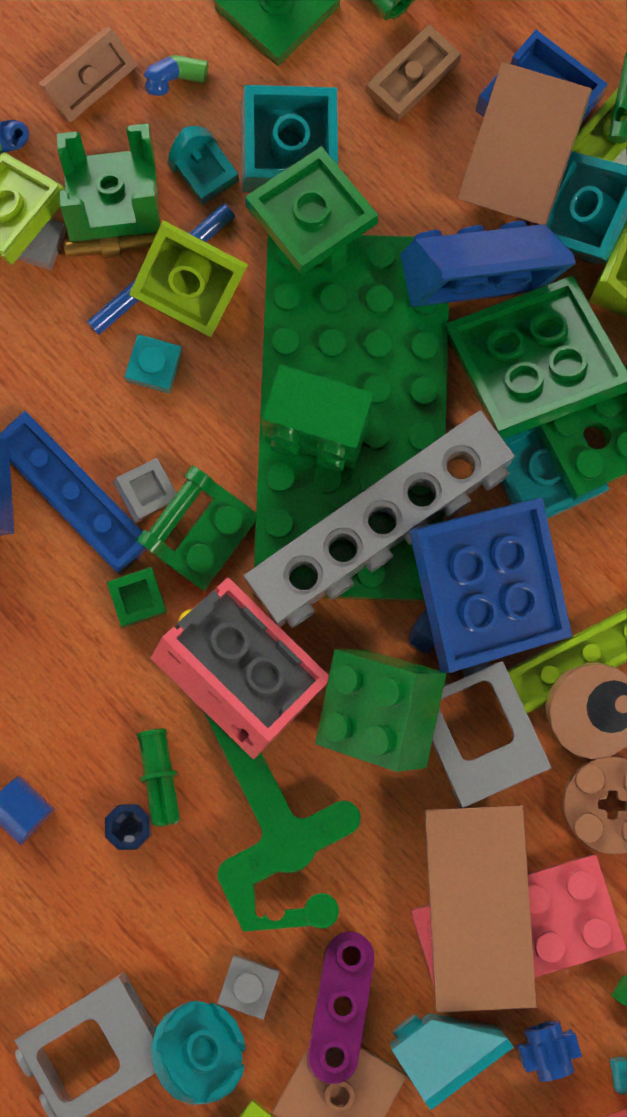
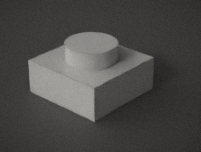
(45, 246)
(145, 490)
(248, 986)

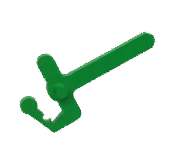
(285, 845)

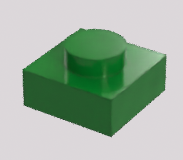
(137, 597)

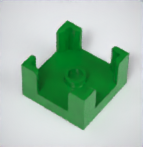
(109, 191)

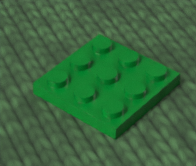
(537, 357)

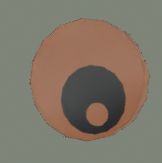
(589, 710)

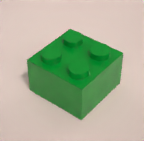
(316, 418)
(380, 709)

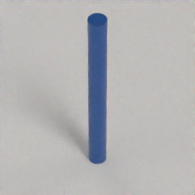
(123, 301)

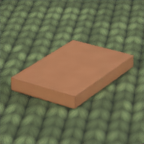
(524, 143)

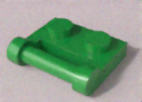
(211, 536)

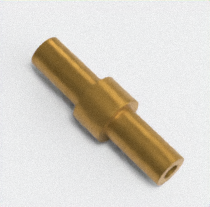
(108, 246)

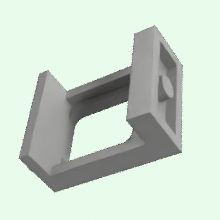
(498, 768)
(127, 1029)

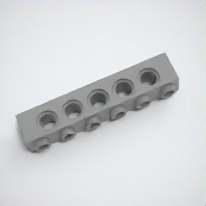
(470, 441)

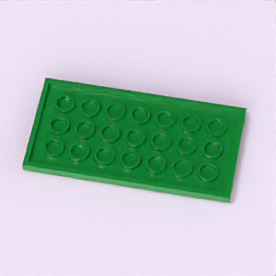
(369, 337)

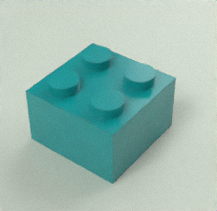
(284, 127)

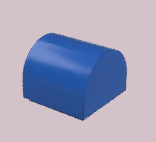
(22, 810)

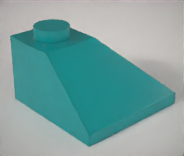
(446, 1052)

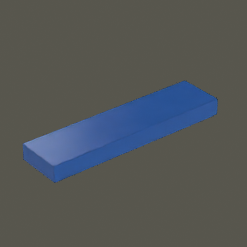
(73, 493)

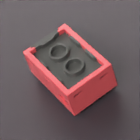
(239, 667)

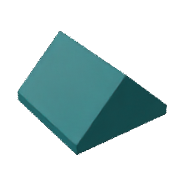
(590, 207)

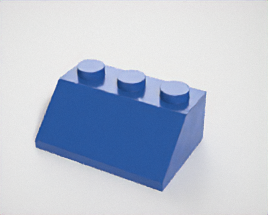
(482, 263)

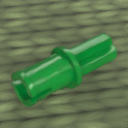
(158, 777)

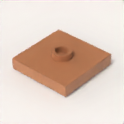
(364, 1094)

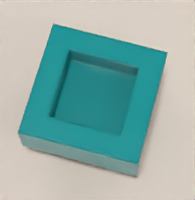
(153, 364)

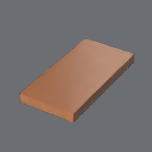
(479, 909)

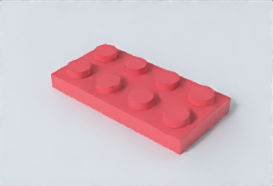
(568, 915)

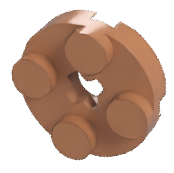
(581, 804)

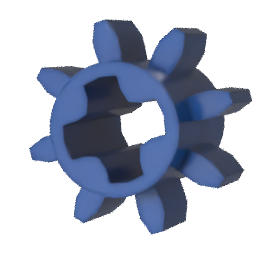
(549, 1051)

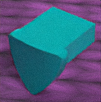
(201, 163)

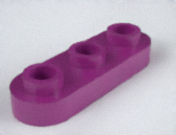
(329, 1028)

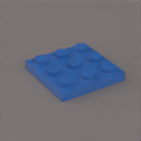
(490, 584)

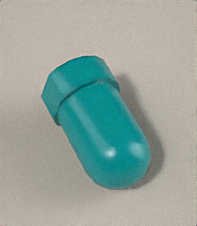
(619, 1074)

